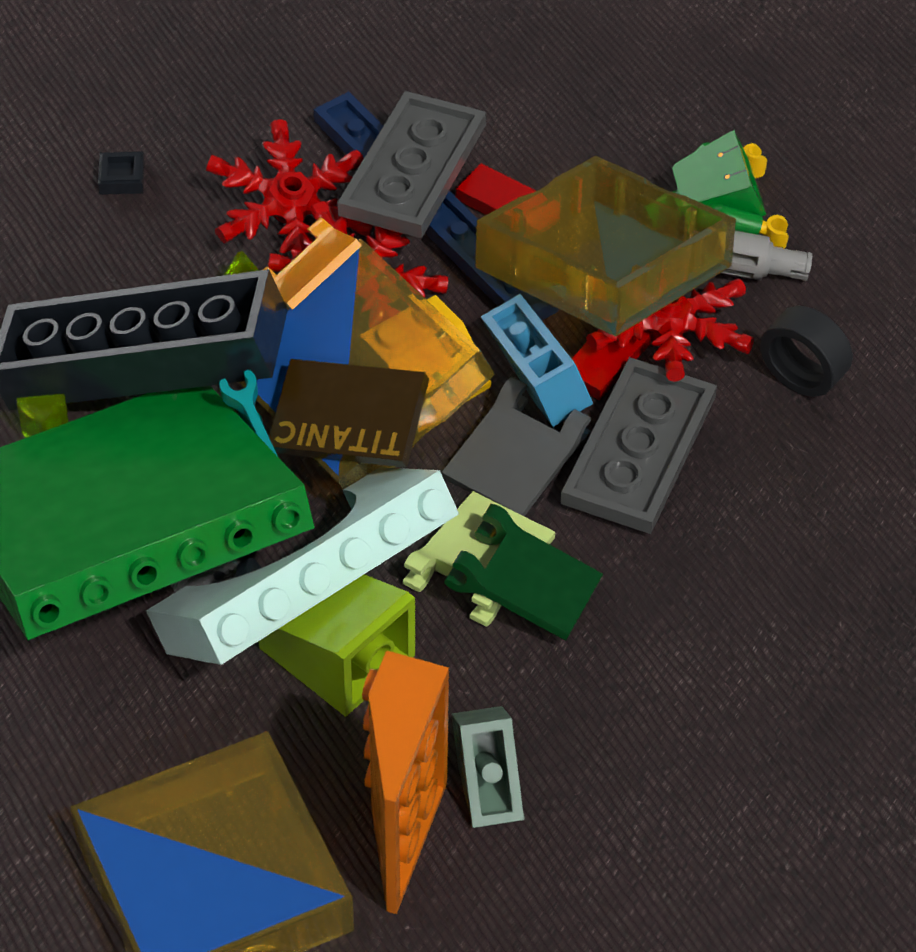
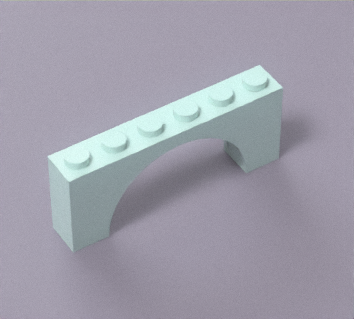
(227, 617)

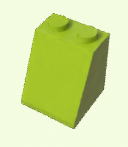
(344, 638)

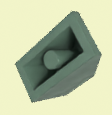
(488, 766)

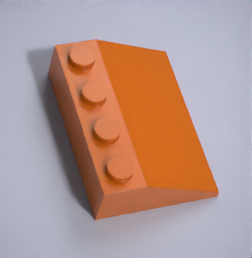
(406, 761)

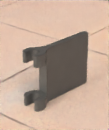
(514, 455)

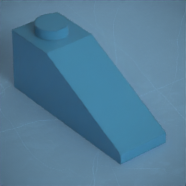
(538, 359)

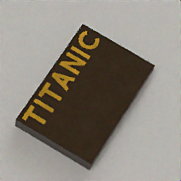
(348, 412)

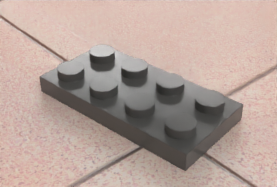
(412, 164)
(638, 446)

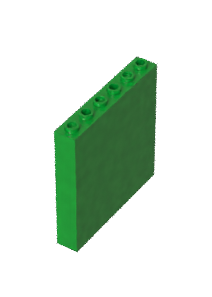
(135, 504)

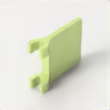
(457, 536)

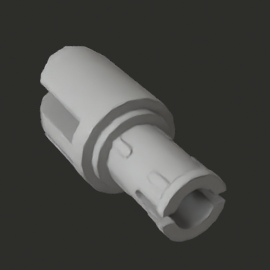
(757, 257)

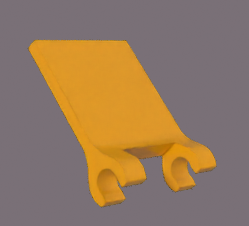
(314, 263)

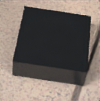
(121, 173)

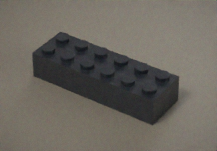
(142, 339)

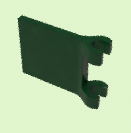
(525, 575)

